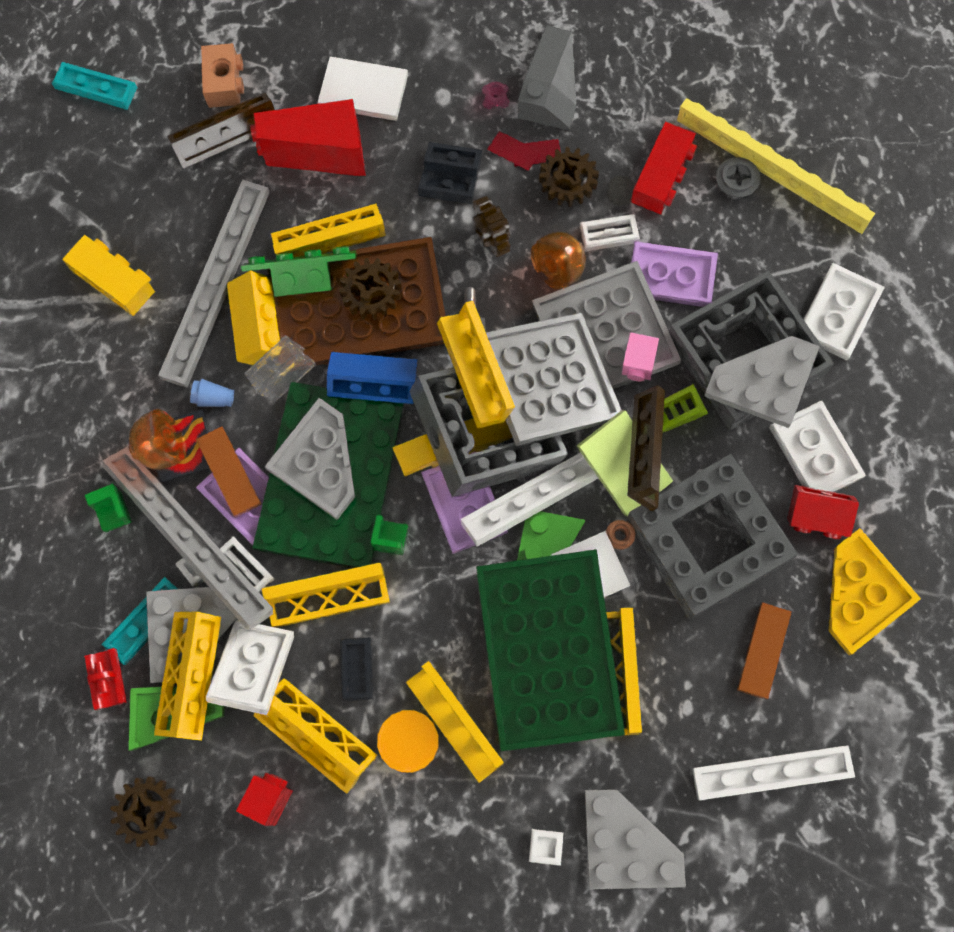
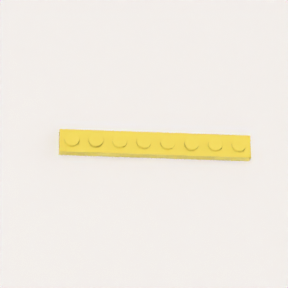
(775, 166)

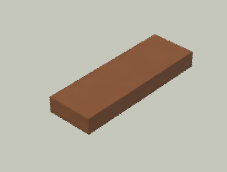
(228, 471)
(764, 651)

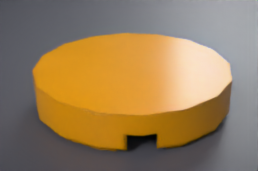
(408, 741)

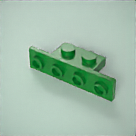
(300, 274)

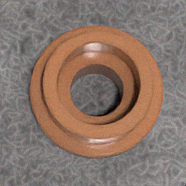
(624, 526)

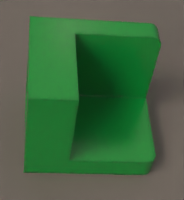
(109, 507)
(389, 536)

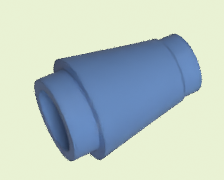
(210, 394)

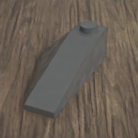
(549, 85)

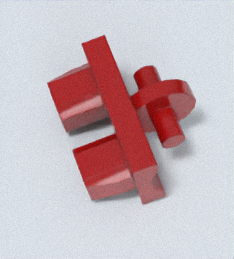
(105, 679)

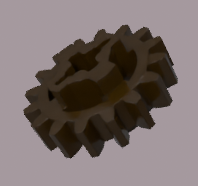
(568, 186)
(491, 226)
(373, 292)
(147, 824)

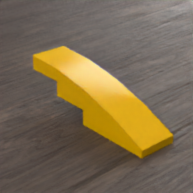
(418, 453)

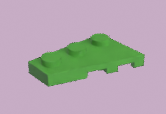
(547, 534)
(143, 715)

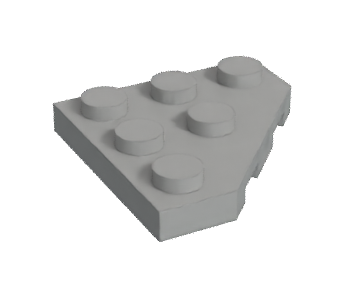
(765, 380)
(317, 460)
(160, 616)
(627, 847)

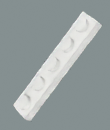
(528, 499)
(773, 772)

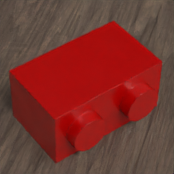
(822, 512)
(265, 799)

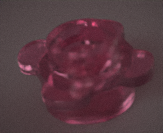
(492, 89)

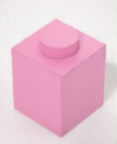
(640, 357)

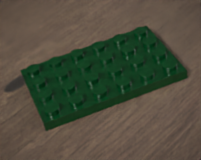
(301, 529)
(549, 650)

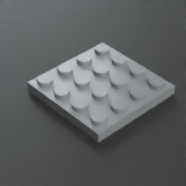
(612, 309)
(553, 378)

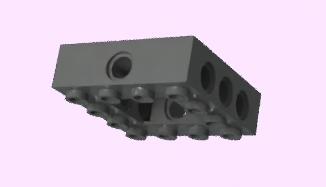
(757, 301)
(439, 405)
(690, 586)

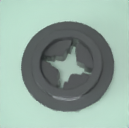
(745, 169)

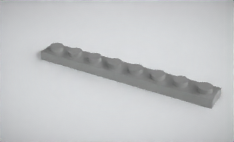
(212, 285)
(188, 539)

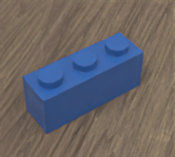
(371, 377)

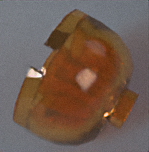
(559, 258)
(155, 441)

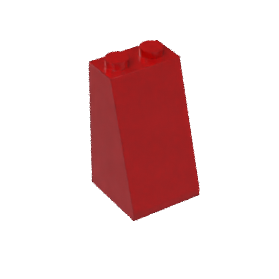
(311, 138)

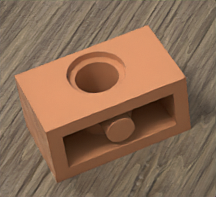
(220, 61)

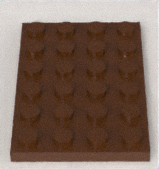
(326, 326)

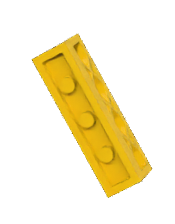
(333, 236)
(476, 366)
(323, 584)
(629, 669)
(191, 675)
(454, 722)
(310, 740)

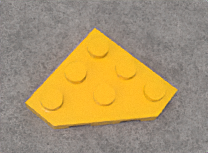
(864, 593)

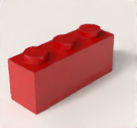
(664, 168)

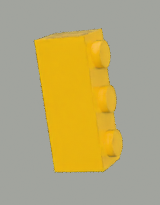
(109, 274)
(252, 316)

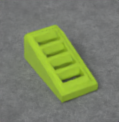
(689, 415)

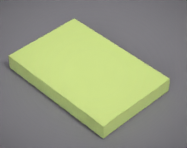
(609, 457)

